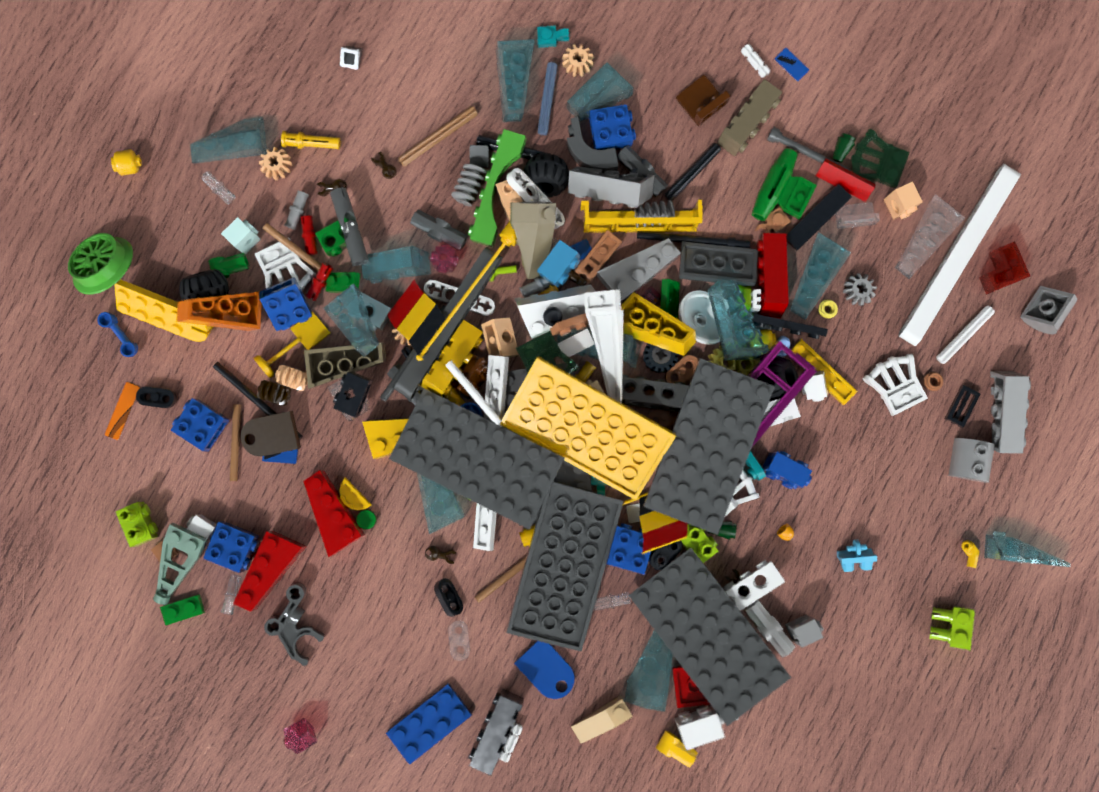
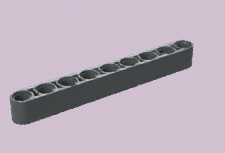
(416, 370)

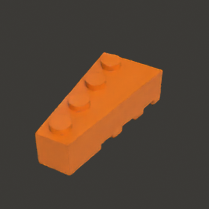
(225, 311)

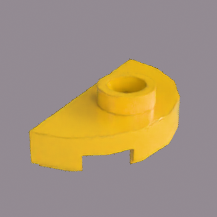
(352, 496)

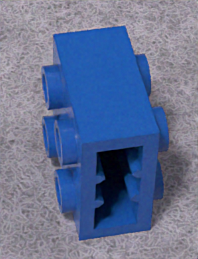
(611, 127)
(285, 304)
(199, 424)
(791, 472)
(231, 547)
(627, 550)

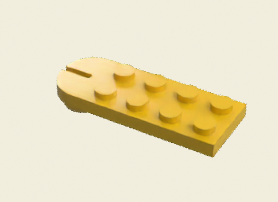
(156, 311)

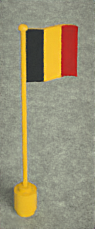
(421, 318)
(656, 528)

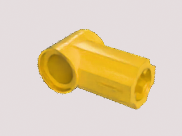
(672, 746)

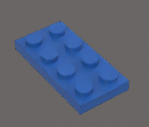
(429, 723)

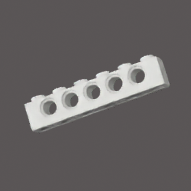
(773, 580)

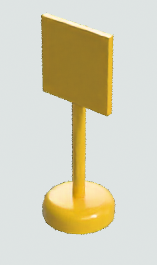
(307, 333)

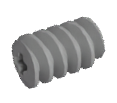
(467, 183)
(655, 211)

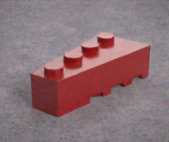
(773, 274)
(333, 518)
(267, 568)

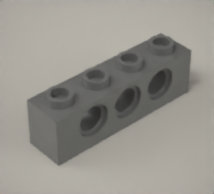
(656, 400)

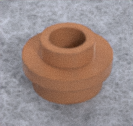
(938, 381)

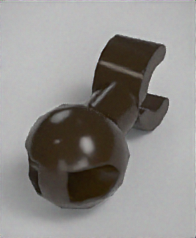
(388, 170)
(338, 183)
(577, 279)
(436, 553)
(743, 590)

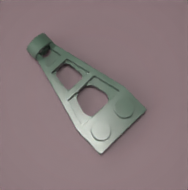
(185, 541)

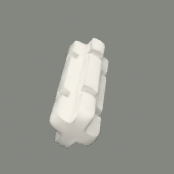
(755, 60)
(511, 742)

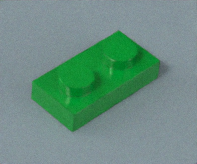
(340, 281)
(670, 297)
(182, 610)

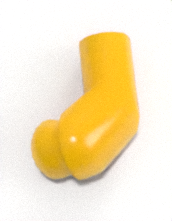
(972, 552)

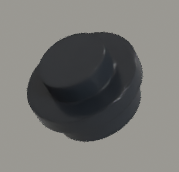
(552, 316)

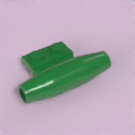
(783, 189)

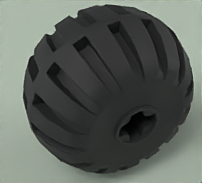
(548, 173)
(203, 285)
(785, 371)

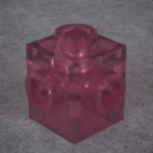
(446, 265)
(299, 736)

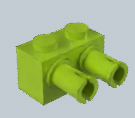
(137, 524)
(700, 543)
(962, 626)

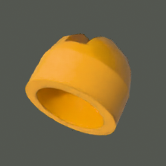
(785, 532)

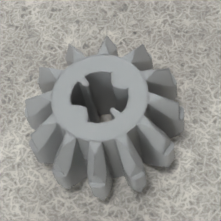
(866, 288)

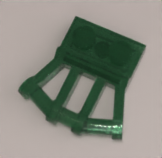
(891, 161)
(545, 348)

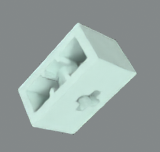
(241, 235)

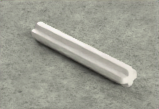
(965, 334)

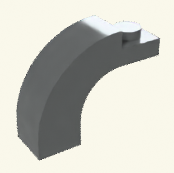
(585, 155)

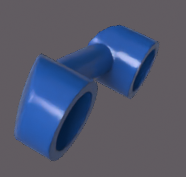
(109, 320)

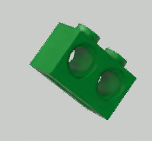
(332, 231)

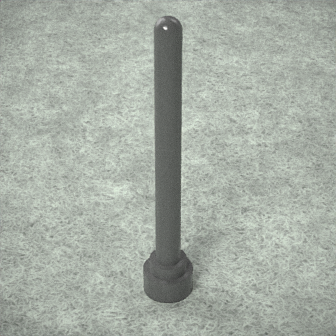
(776, 136)

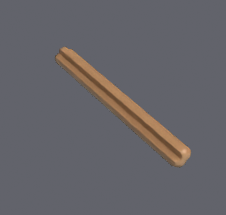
(437, 136)

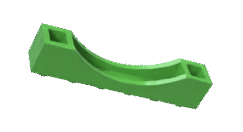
(509, 151)

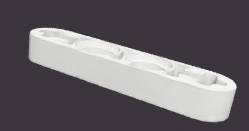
(537, 194)
(435, 295)

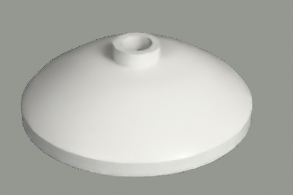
(697, 313)

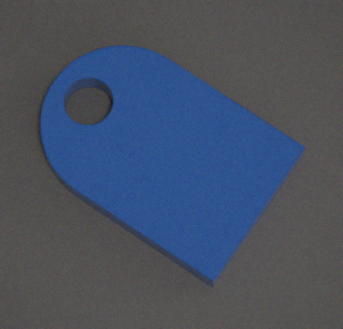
(545, 668)

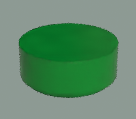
(366, 519)

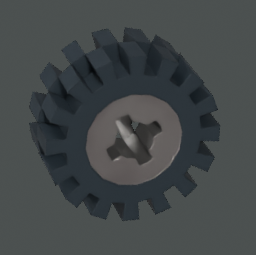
(659, 362)

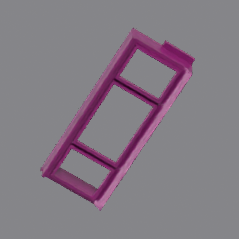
(791, 392)

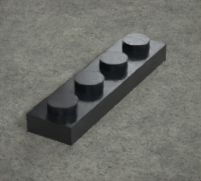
(795, 328)

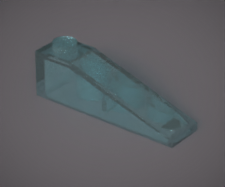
(651, 677)

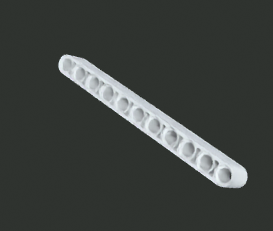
(959, 255)

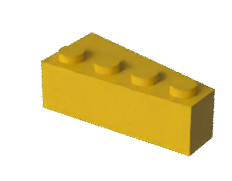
(655, 326)
(458, 352)
(383, 436)

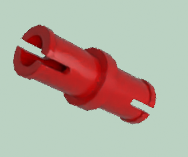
(308, 235)
(319, 281)

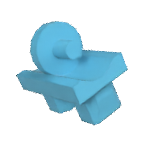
(856, 554)

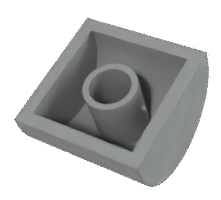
(1048, 309)
(971, 459)

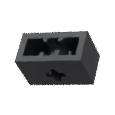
(360, 387)

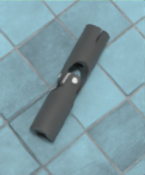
(350, 229)

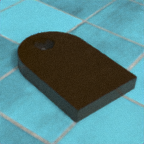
(272, 434)

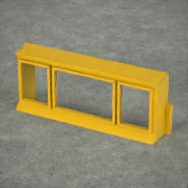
(626, 222)

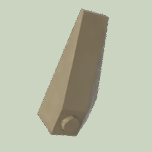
(534, 232)

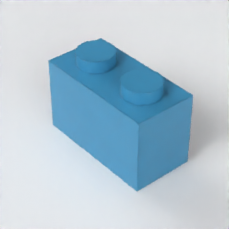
(559, 264)

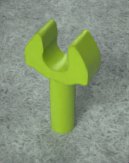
(503, 270)

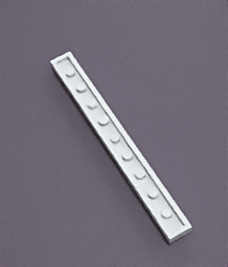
(496, 397)

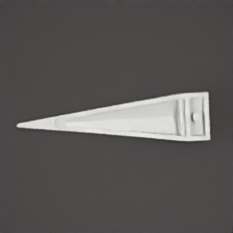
(606, 325)

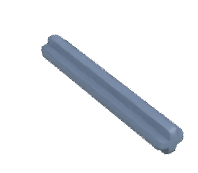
(547, 98)

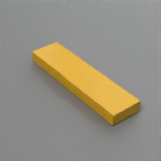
(836, 384)

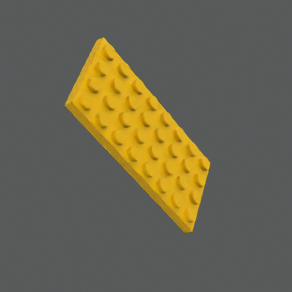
(587, 428)

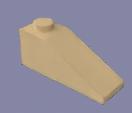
(602, 720)

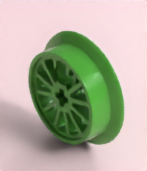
(99, 262)

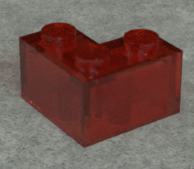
(1009, 268)

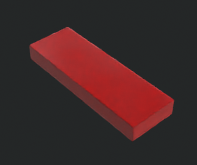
(848, 180)

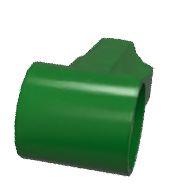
(229, 264)

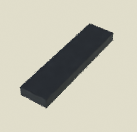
(818, 217)

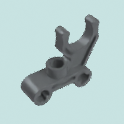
(288, 630)

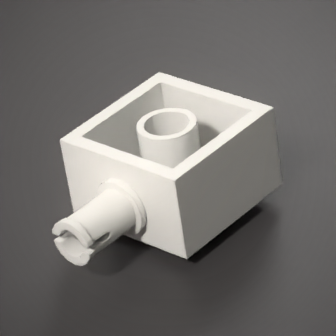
(699, 726)

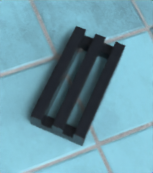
(969, 391)

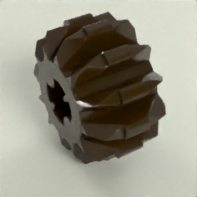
(273, 392)

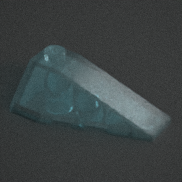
(235, 141)
(1011, 549)

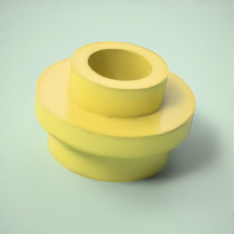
(833, 309)

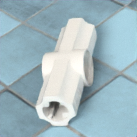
(770, 628)

